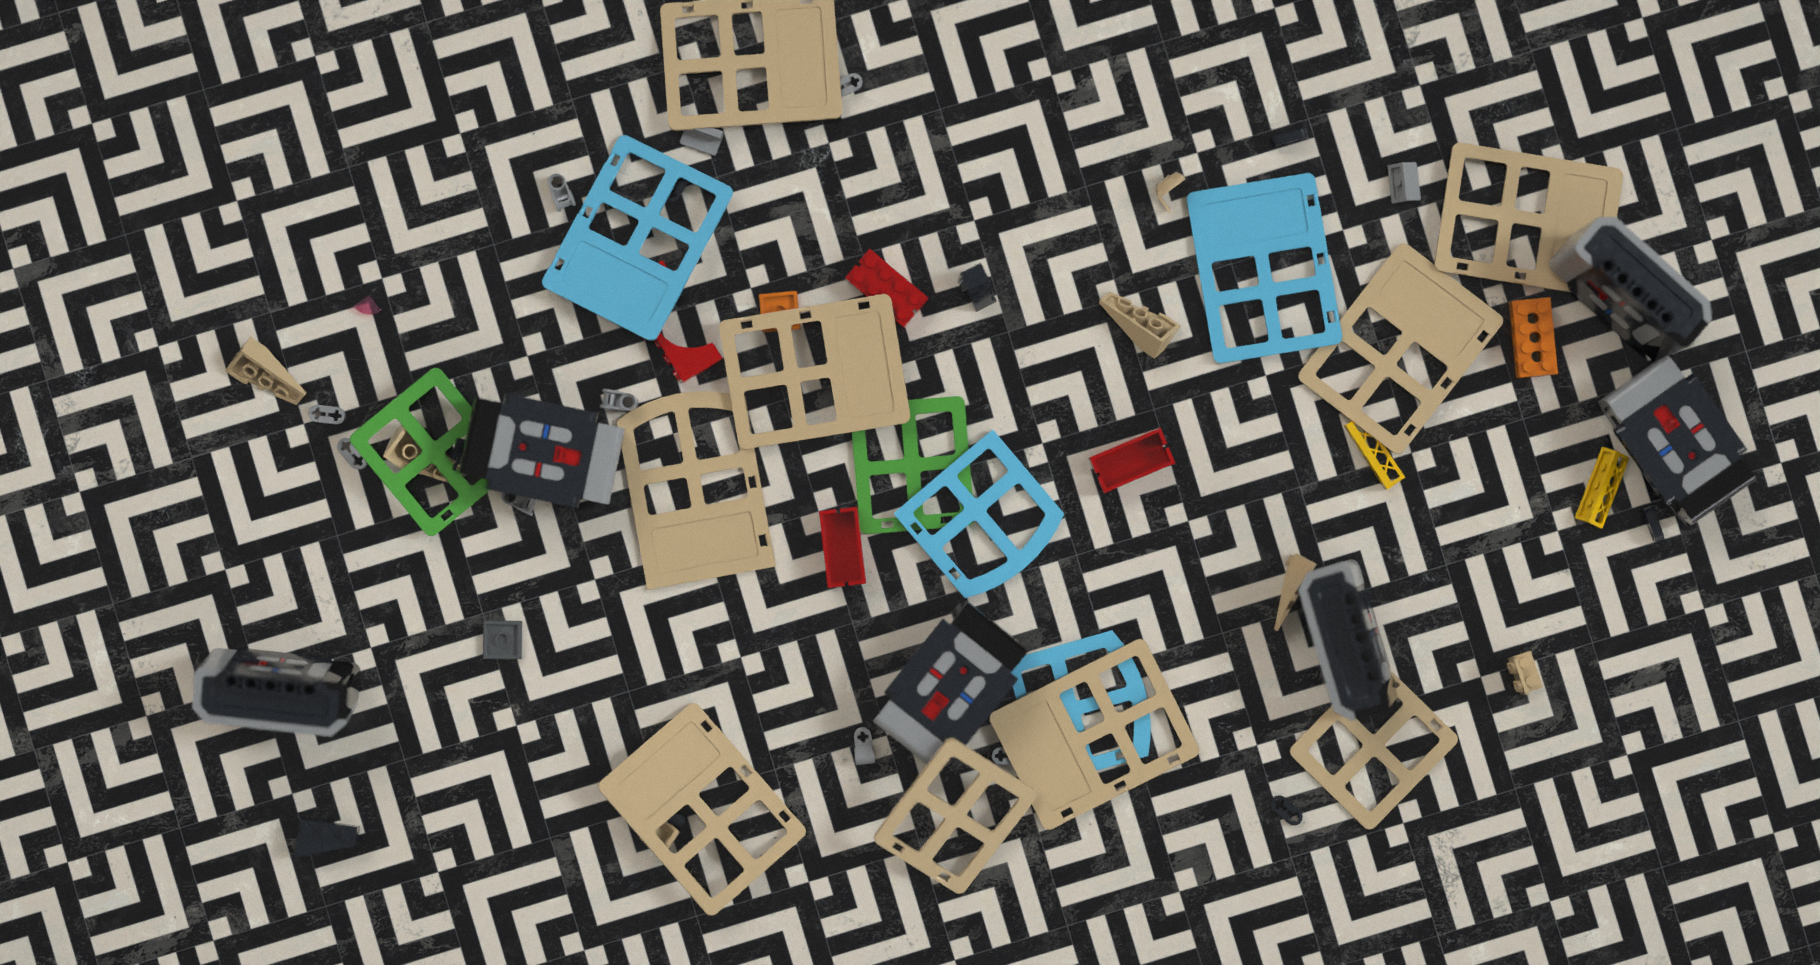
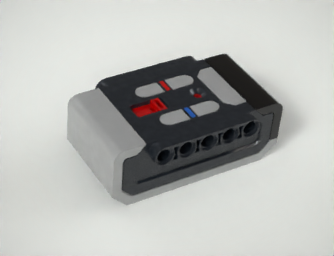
(1631, 288)
(1678, 439)
(541, 450)
(1348, 640)
(951, 683)
(276, 691)

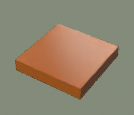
(778, 302)

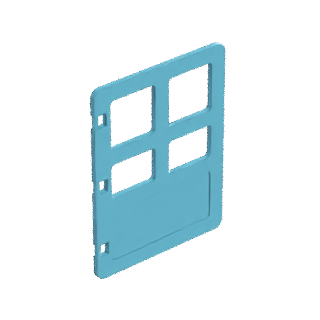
(1256, 222)
(616, 278)

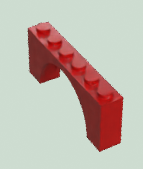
(687, 361)

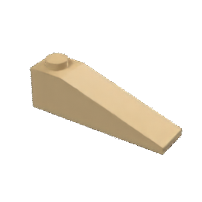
(1144, 328)
(259, 366)
(404, 449)
(1295, 574)

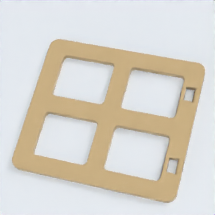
(1374, 746)
(955, 815)

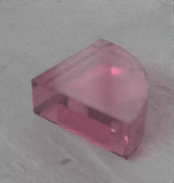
(367, 306)

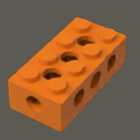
(1542, 328)

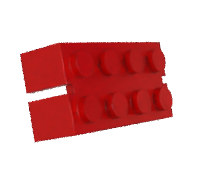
(879, 278)
(1131, 460)
(842, 547)

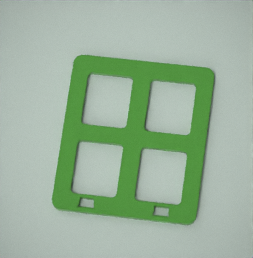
(432, 451)
(911, 465)

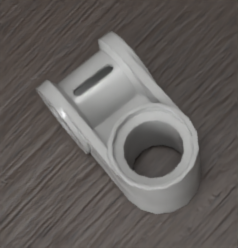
(561, 193)
(617, 400)
(520, 503)
(863, 749)

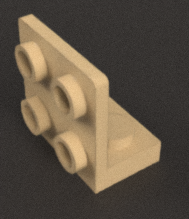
(1524, 672)

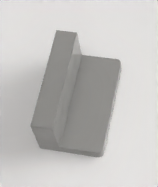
(703, 139)
(1404, 182)

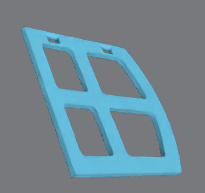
(976, 510)
(1075, 708)

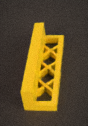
(1371, 458)
(1600, 485)

